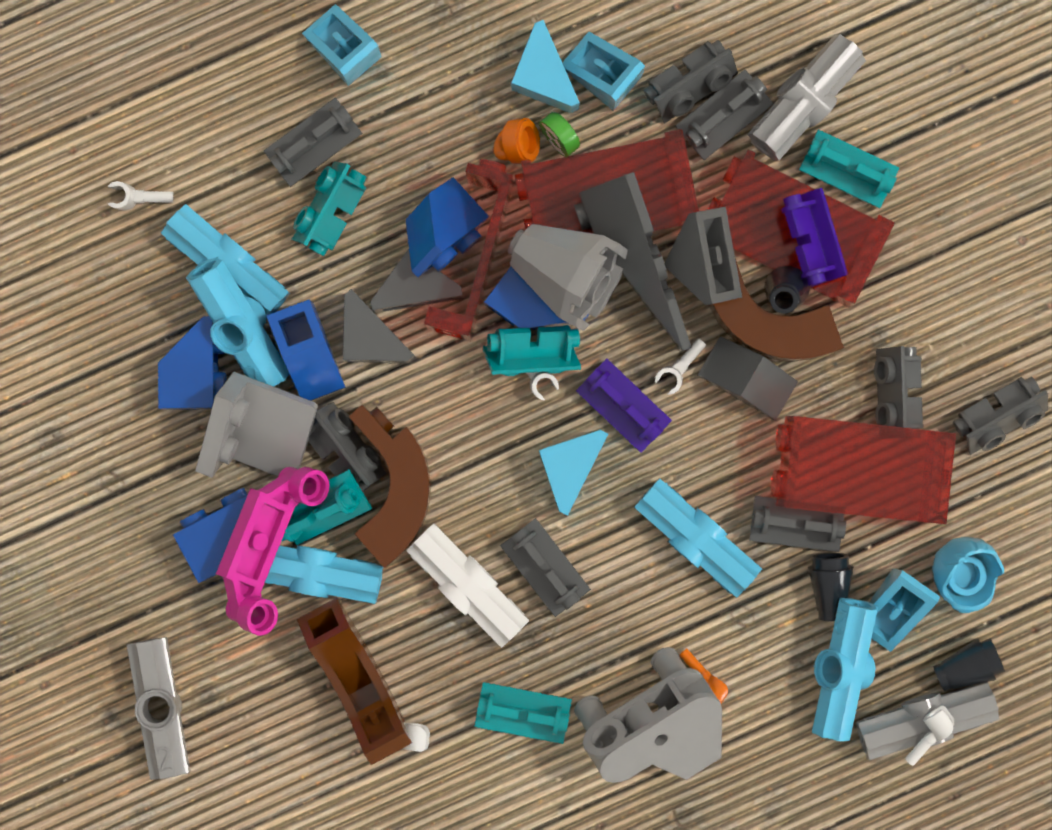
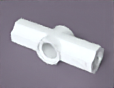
(467, 585)

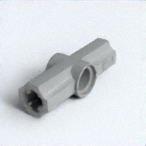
(806, 97)
(905, 726)
(162, 738)

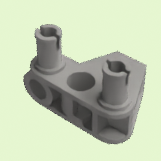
(677, 737)

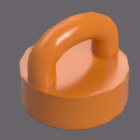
(517, 141)

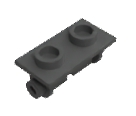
(709, 70)
(725, 114)
(313, 142)
(895, 372)
(1018, 408)
(335, 432)
(796, 526)
(545, 567)

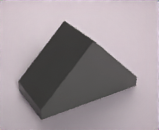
(706, 257)
(407, 290)
(368, 338)
(748, 377)

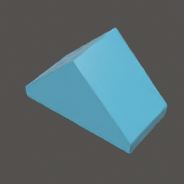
(343, 44)
(603, 69)
(543, 74)
(569, 465)
(901, 606)

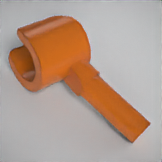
(718, 687)

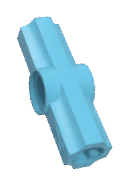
(203, 242)
(237, 322)
(698, 538)
(325, 574)
(844, 669)

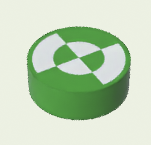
(560, 134)

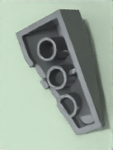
(621, 214)

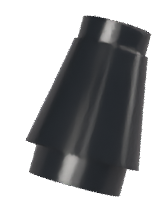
(789, 280)
(830, 581)
(970, 666)

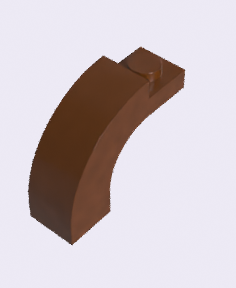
(774, 335)
(410, 488)
(356, 680)

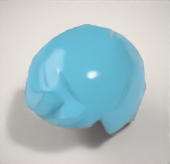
(967, 573)

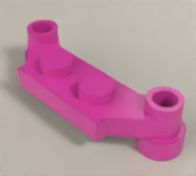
(257, 542)

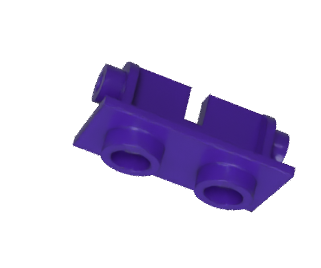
(816, 237)
(623, 405)

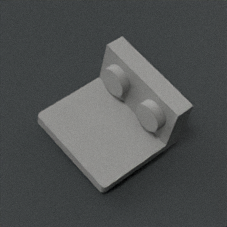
(256, 427)

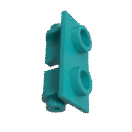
(849, 169)
(334, 192)
(512, 353)
(342, 503)
(523, 712)

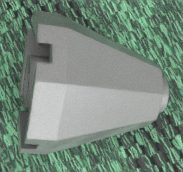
(568, 269)

